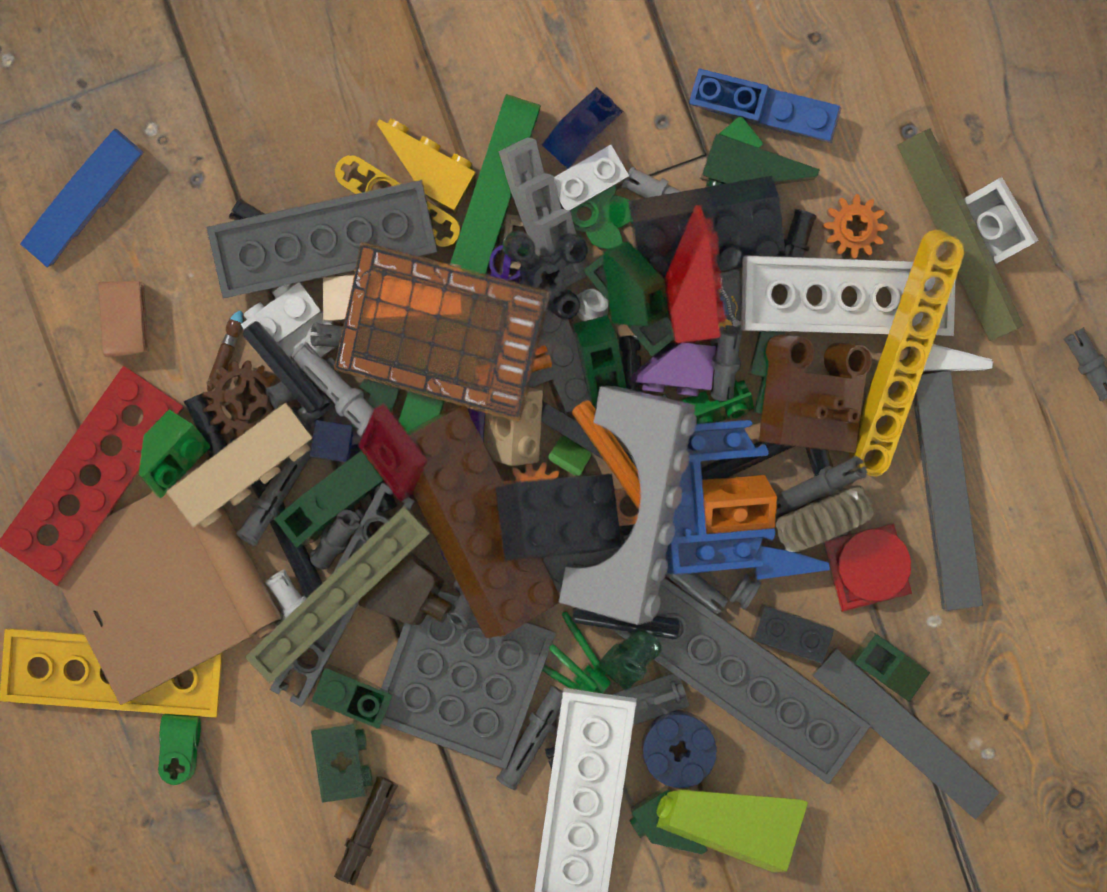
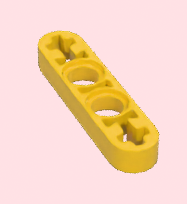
(364, 168)

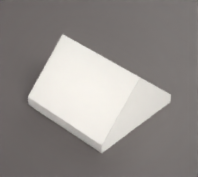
(1000, 220)

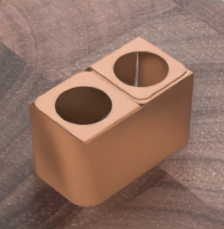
(123, 318)

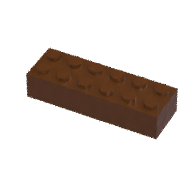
(462, 512)

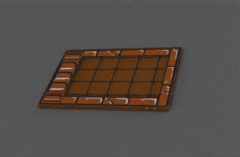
(441, 331)

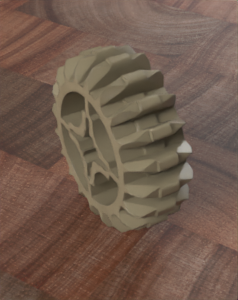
(824, 518)

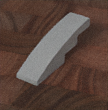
(538, 202)

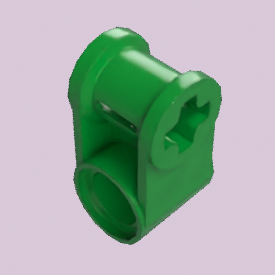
(178, 739)

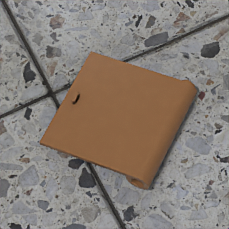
(164, 594)

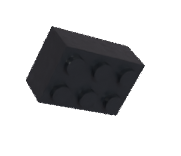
(558, 517)

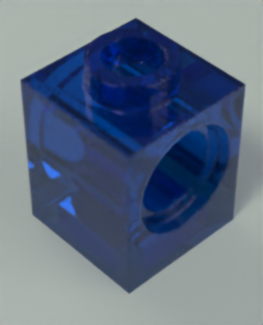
(332, 441)

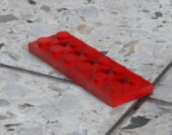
(65, 478)

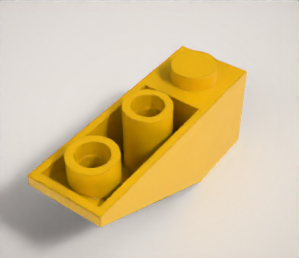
(443, 177)

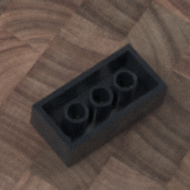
(742, 216)

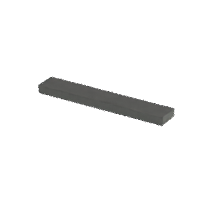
(905, 733)

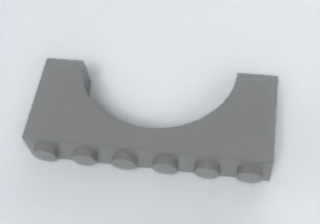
(657, 438)

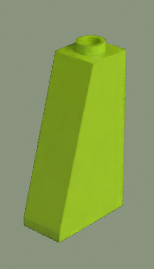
(738, 825)

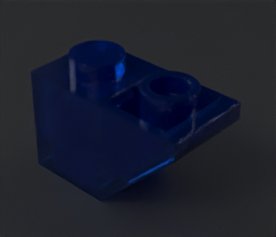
(582, 127)

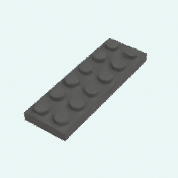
(319, 238)

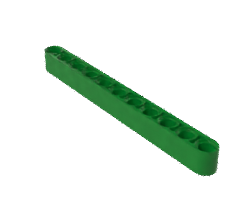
(481, 223)

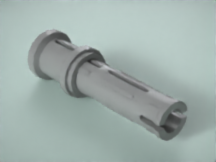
(348, 400)

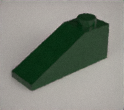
(736, 161)
(599, 355)

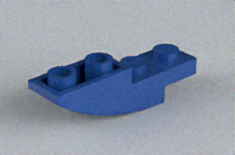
(765, 106)

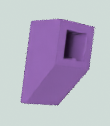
(678, 366)

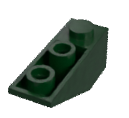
(321, 504)

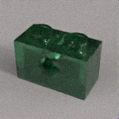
(334, 781)

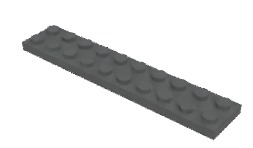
(744, 678)

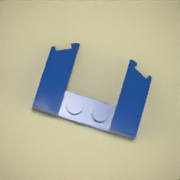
(691, 546)

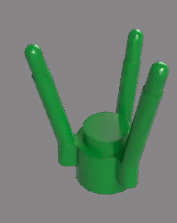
(587, 678)

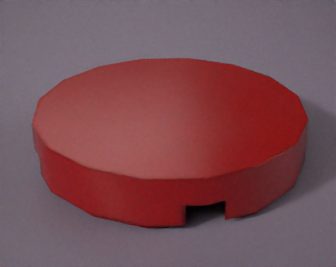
(874, 564)

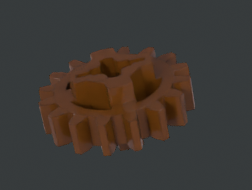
(245, 384)

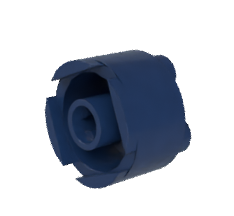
(689, 767)

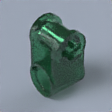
(628, 660)

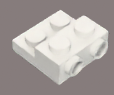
(289, 318)

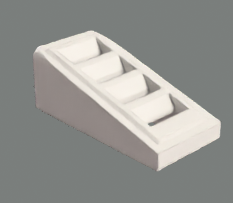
(948, 359)

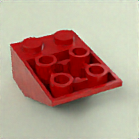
(695, 283)

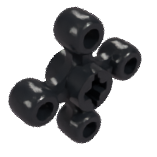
(550, 266)

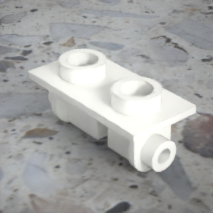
(589, 178)

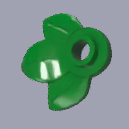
(607, 215)

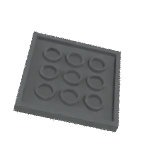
(463, 686)

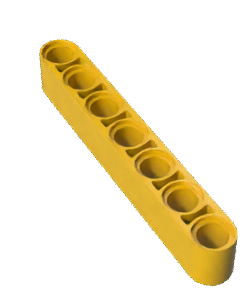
(903, 335)

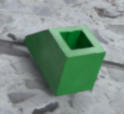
(169, 452)

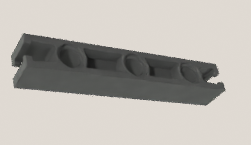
(946, 492)
(328, 640)

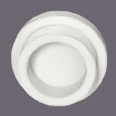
(592, 305)

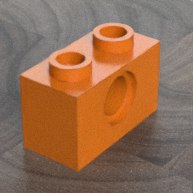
(738, 504)

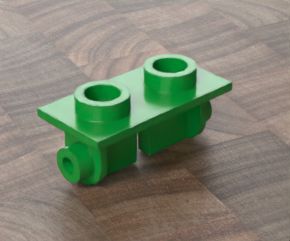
(721, 410)

